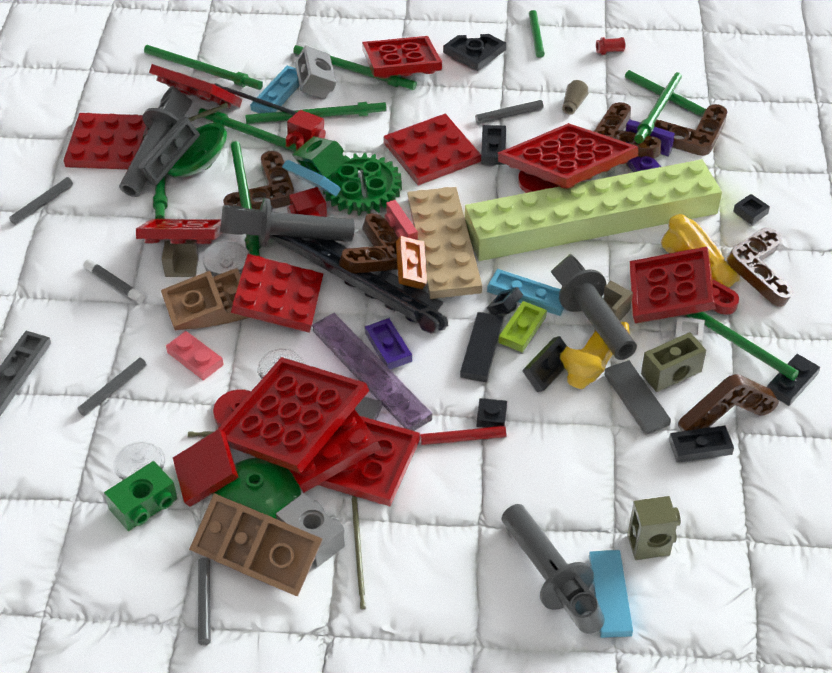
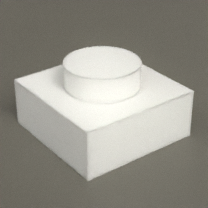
(687, 325)

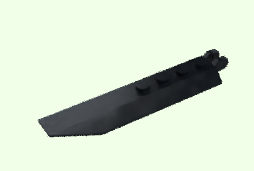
(377, 285)

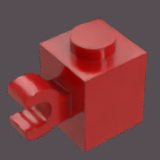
(303, 127)
(308, 203)

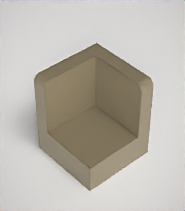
(180, 259)
(618, 299)

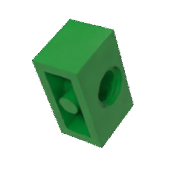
(320, 156)
(127, 500)

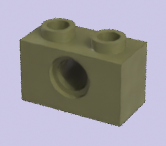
(673, 362)
(653, 527)

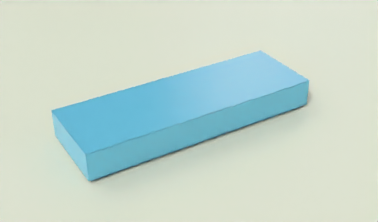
(278, 90)
(311, 177)
(533, 291)
(611, 593)

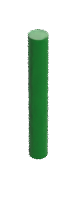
(536, 33)

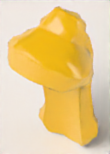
(687, 235)
(587, 363)

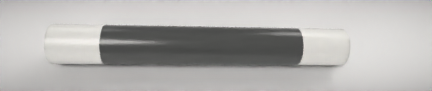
(114, 281)

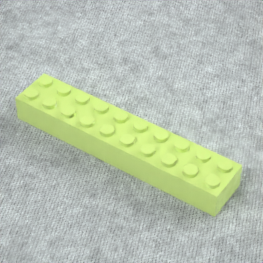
(591, 209)

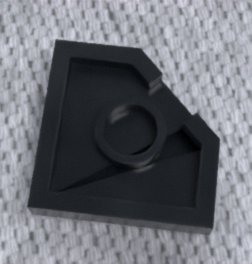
(474, 51)

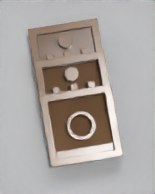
(203, 300)
(256, 544)

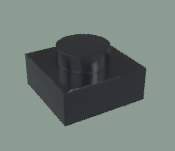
(751, 209)
(505, 301)
(491, 413)

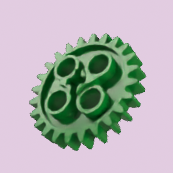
(379, 181)

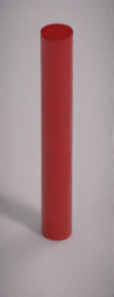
(463, 435)

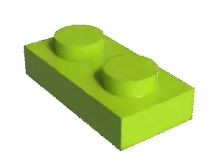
(522, 326)

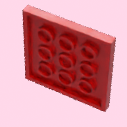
(568, 155)
(292, 413)

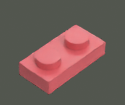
(399, 221)
(194, 355)

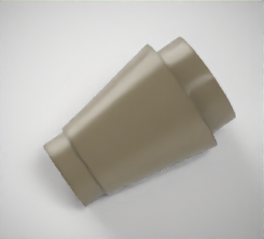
(574, 96)

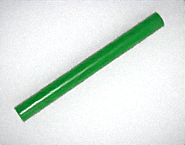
(657, 89)

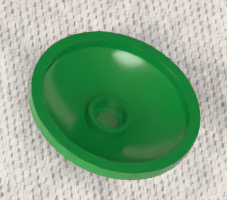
(202, 152)
(271, 494)

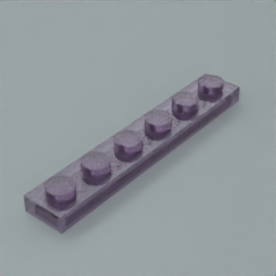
(370, 369)

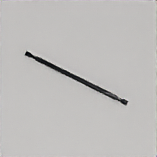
(260, 101)

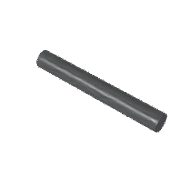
(509, 111)
(41, 200)
(111, 386)
(204, 602)

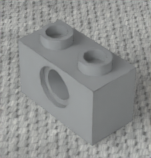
(315, 72)
(308, 514)

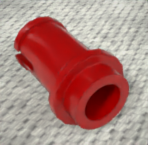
(610, 45)

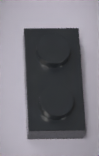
(492, 142)
(546, 365)
(787, 389)
(701, 443)

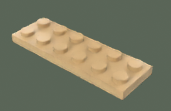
(447, 244)

